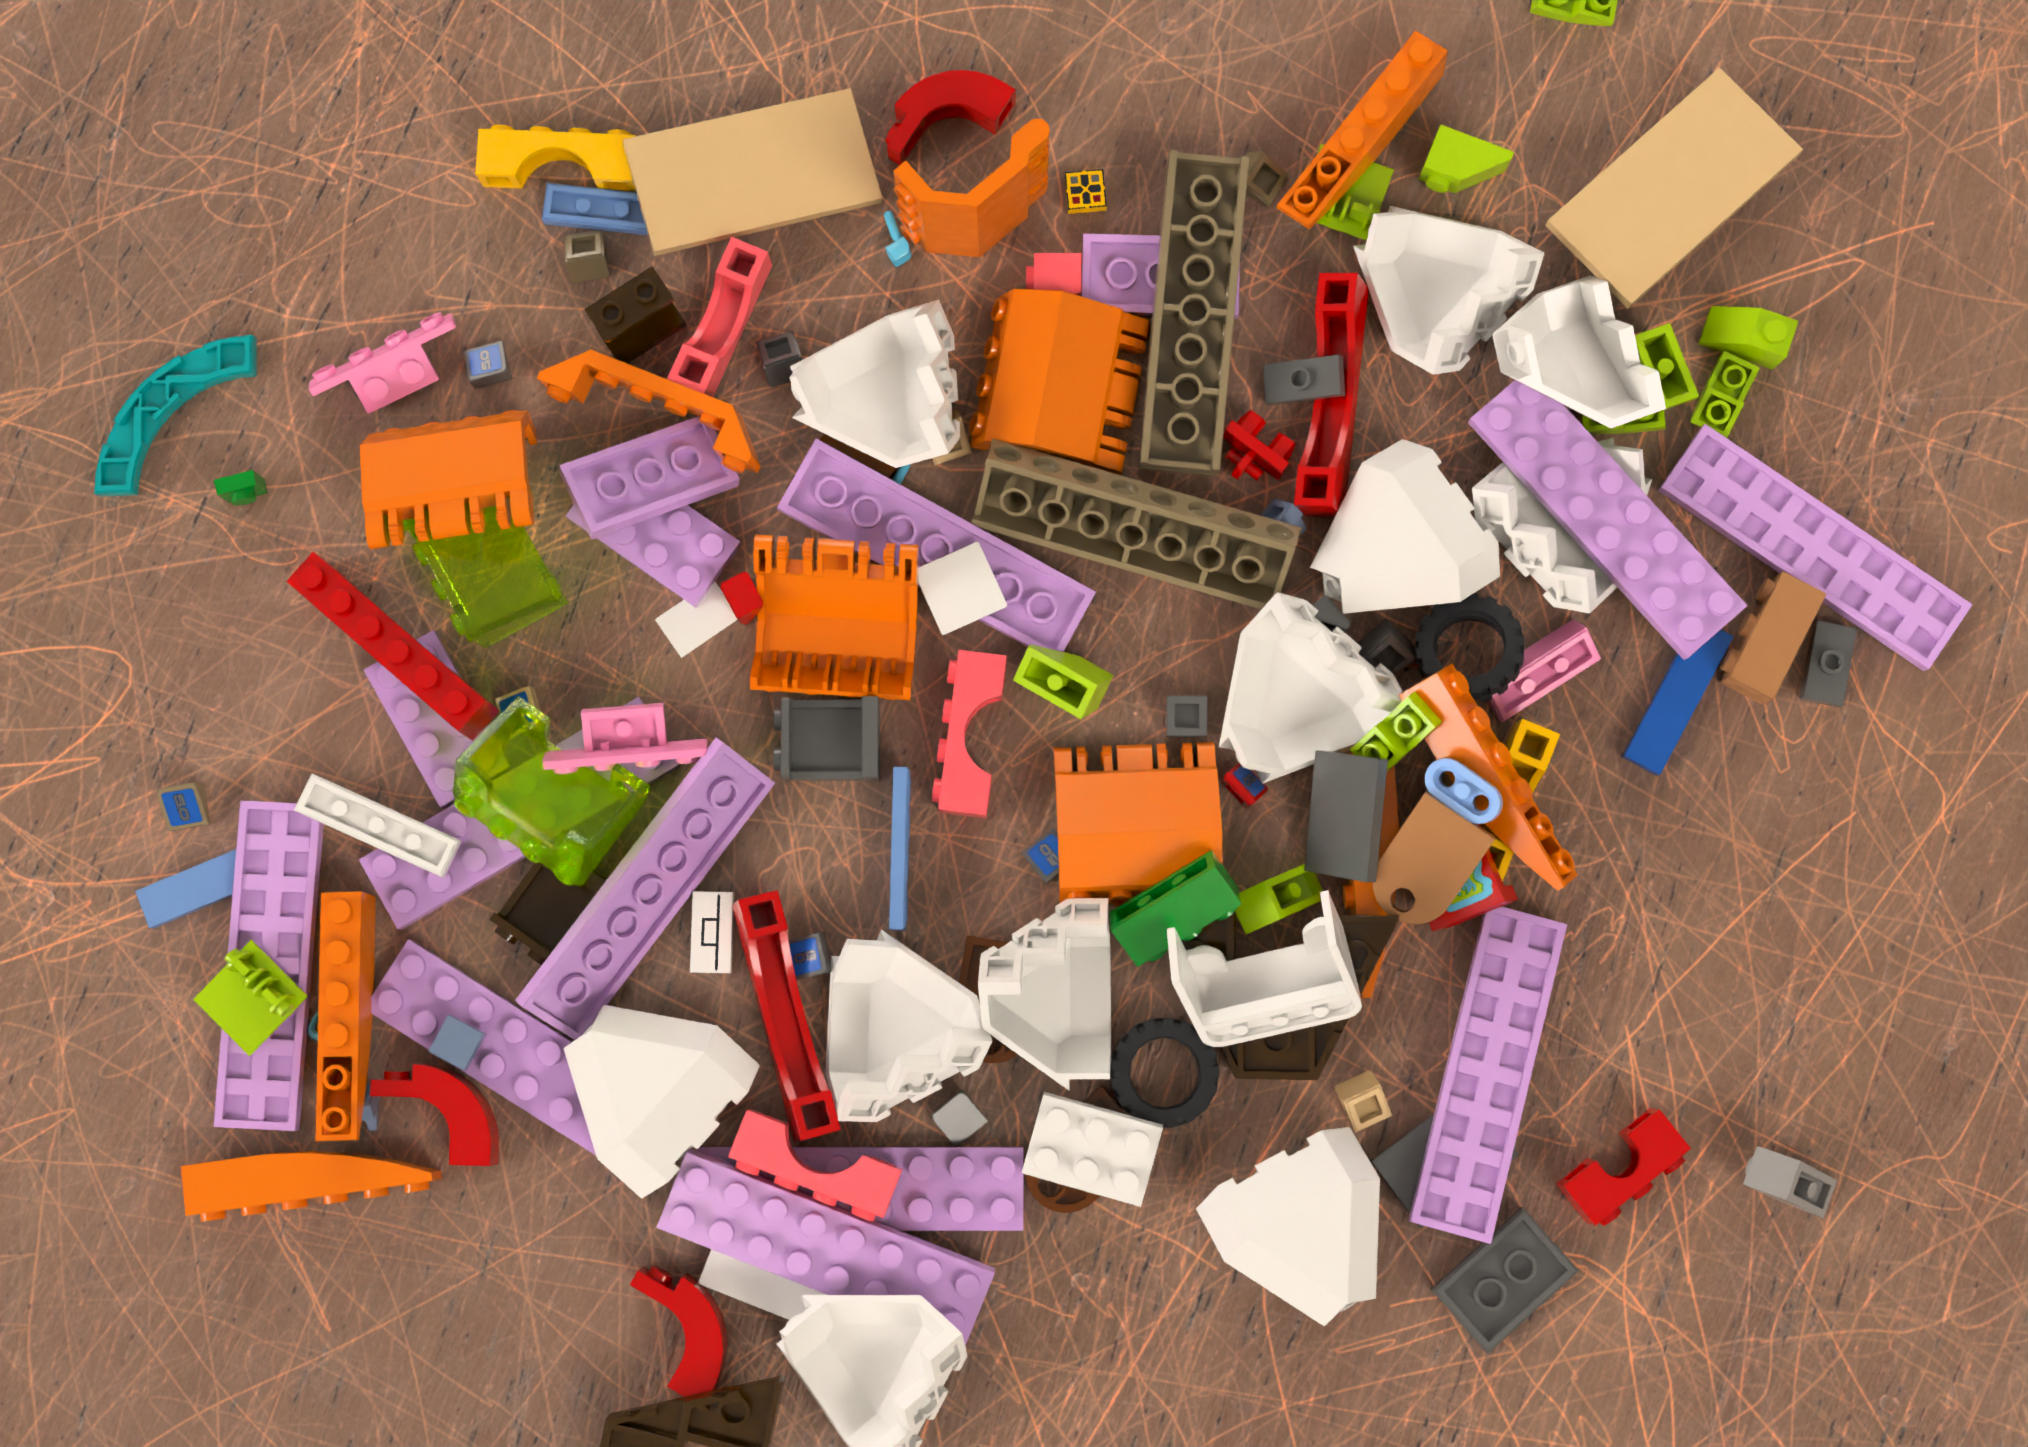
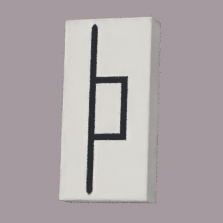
(712, 932)

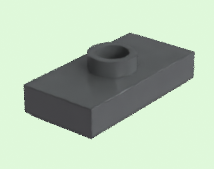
(1304, 380)
(1828, 663)

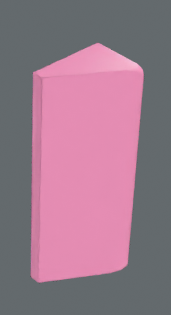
(1546, 667)

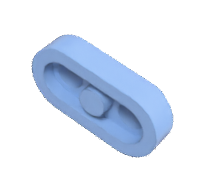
(1463, 793)

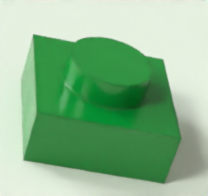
(241, 487)

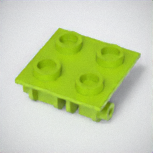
(1356, 208)
(250, 997)

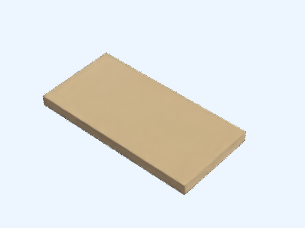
(752, 171)
(1674, 187)

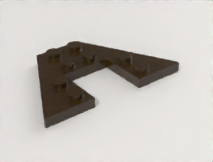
(1305, 1051)
(717, 1418)

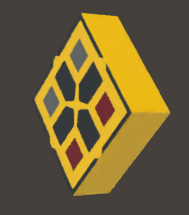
(1085, 191)

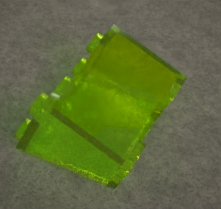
(490, 579)
(549, 816)

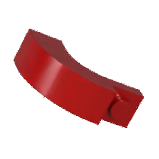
(945, 96)
(466, 1110)
(702, 1325)

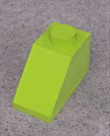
(1461, 161)
(1749, 334)
(1661, 351)
(1063, 679)
(1277, 898)

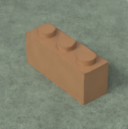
(1771, 637)

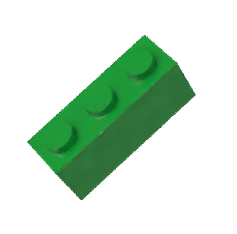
(1182, 900)

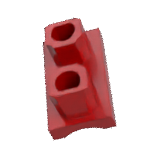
(1243, 438)

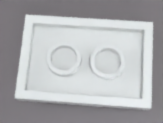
(1092, 1149)

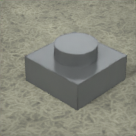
(1186, 716)

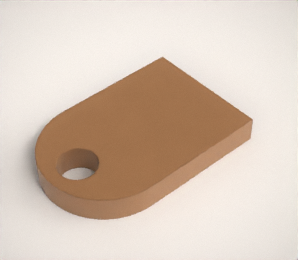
(1431, 859)

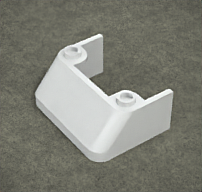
(1270, 989)

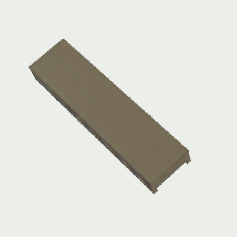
(1193, 313)
(1134, 525)

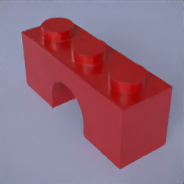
(1653, 1149)

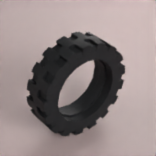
(1479, 610)
(1207, 1072)

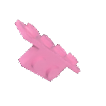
(389, 370)
(624, 736)

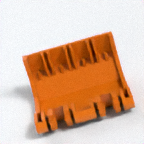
(985, 215)
(1058, 376)
(449, 471)
(835, 620)
(1133, 822)

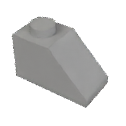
(1789, 1181)

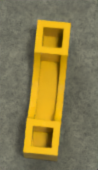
(510, 155)
(1530, 753)

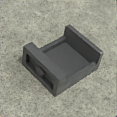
(828, 739)

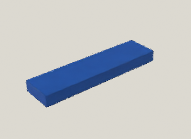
(1674, 705)

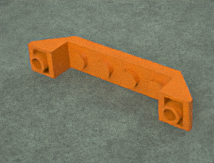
(576, 375)

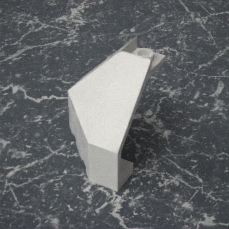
(1442, 284)
(1579, 354)
(885, 387)
(1404, 537)
(1537, 540)
(1300, 691)
(1053, 992)
(895, 1028)
(654, 1089)
(1304, 1224)
(874, 1363)

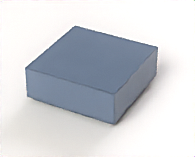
(457, 1042)

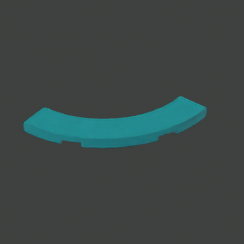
(158, 399)

